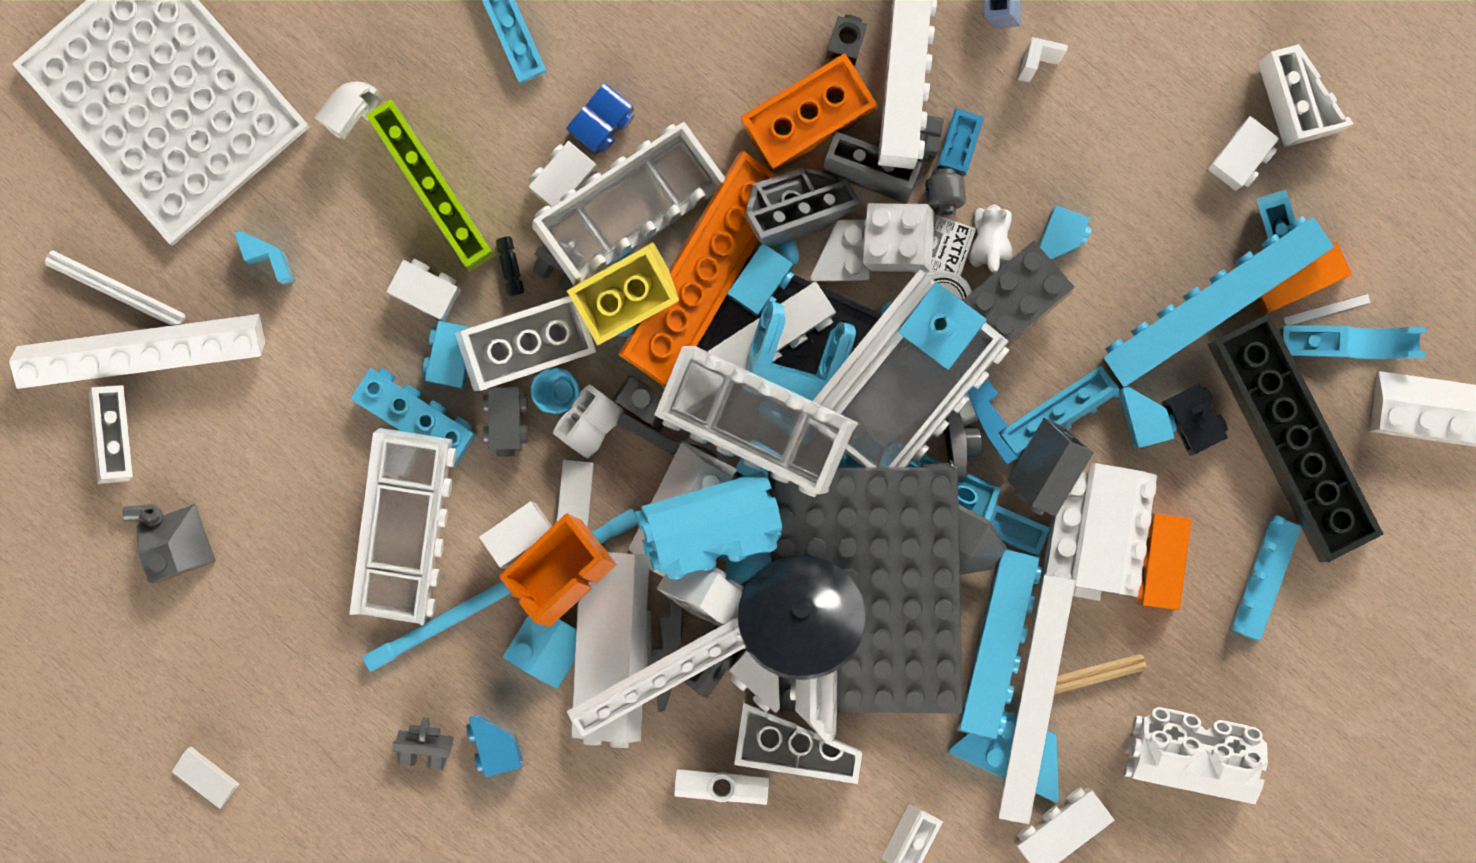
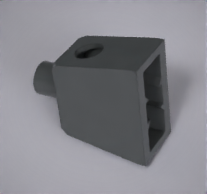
(639, 400)

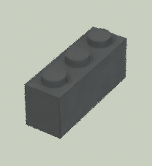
(859, 164)

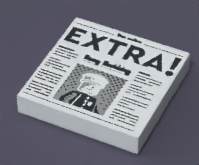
(950, 245)

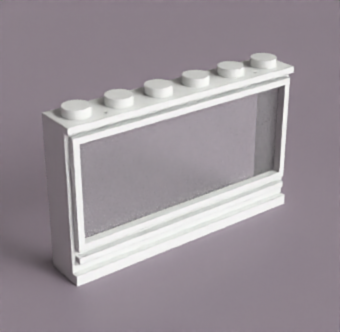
(900, 390)

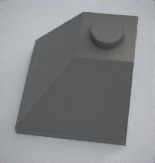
(173, 545)

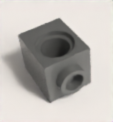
(851, 24)

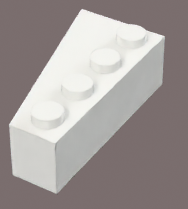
(788, 747)

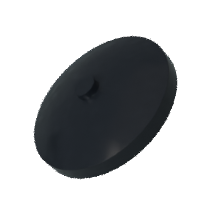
(801, 617)

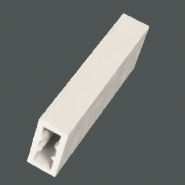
(612, 643)

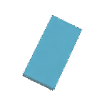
(1019, 530)

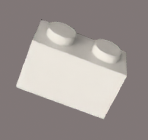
(1243, 154)
(565, 171)
(424, 290)

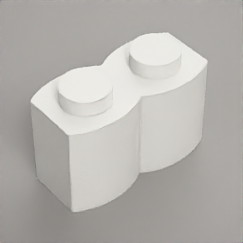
(588, 421)

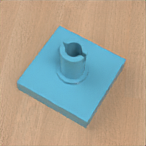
(942, 325)

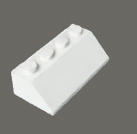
(1424, 408)
(687, 473)
(1114, 529)
(1064, 537)

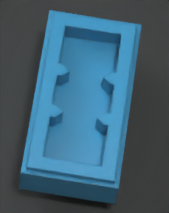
(960, 141)

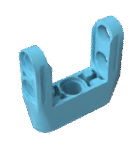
(802, 383)

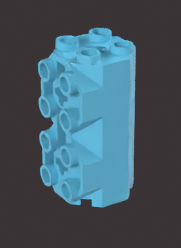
(714, 521)

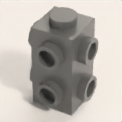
(505, 428)

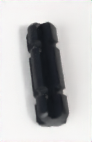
(509, 266)

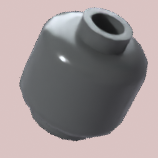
(945, 191)

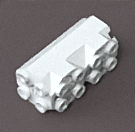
(1179, 753)

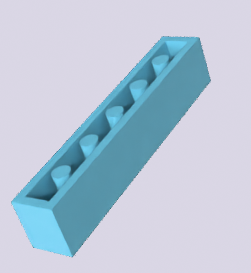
(998, 645)

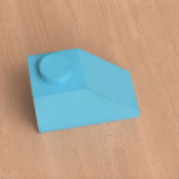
(1276, 213)
(1064, 232)
(1146, 419)

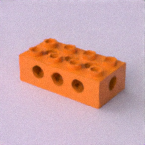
(808, 93)

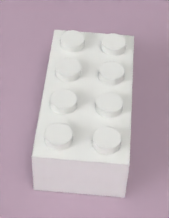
(524, 343)

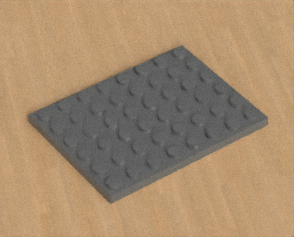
(901, 548)

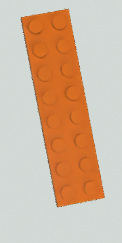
(700, 274)

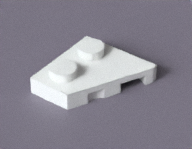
(843, 254)

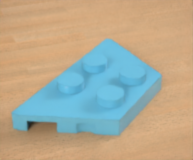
(995, 753)

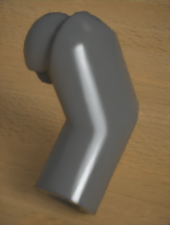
(148, 514)

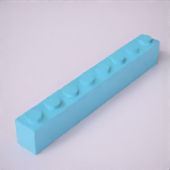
(1219, 301)

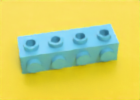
(409, 413)

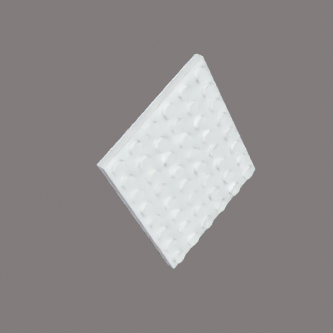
(162, 104)

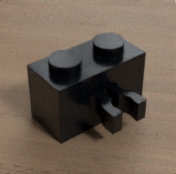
(1196, 419)

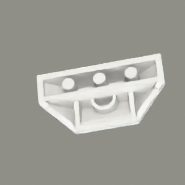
(817, 703)

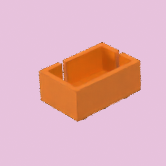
(557, 570)

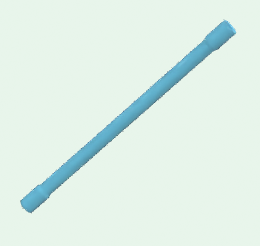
(389, 651)

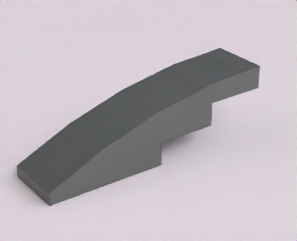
(671, 640)

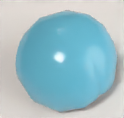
(555, 390)

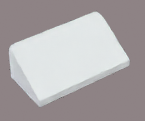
(205, 777)
(912, 837)

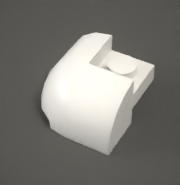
(347, 106)

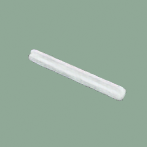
(114, 289)

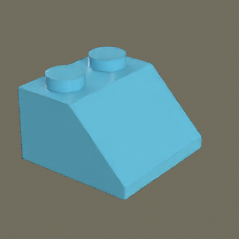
(544, 650)

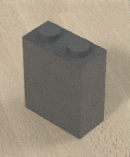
(1049, 467)

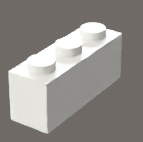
(110, 434)
(1064, 828)

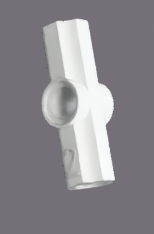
(700, 786)

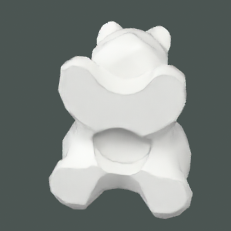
(991, 243)

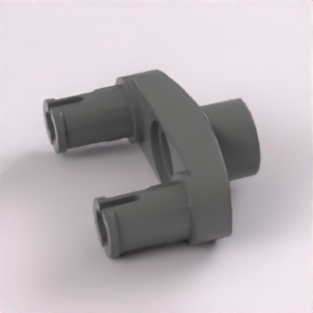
(959, 445)

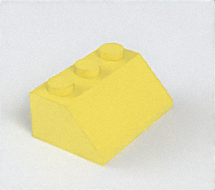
(624, 293)

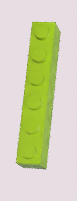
(430, 185)

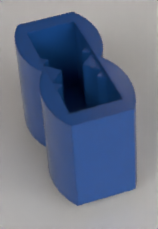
(601, 119)

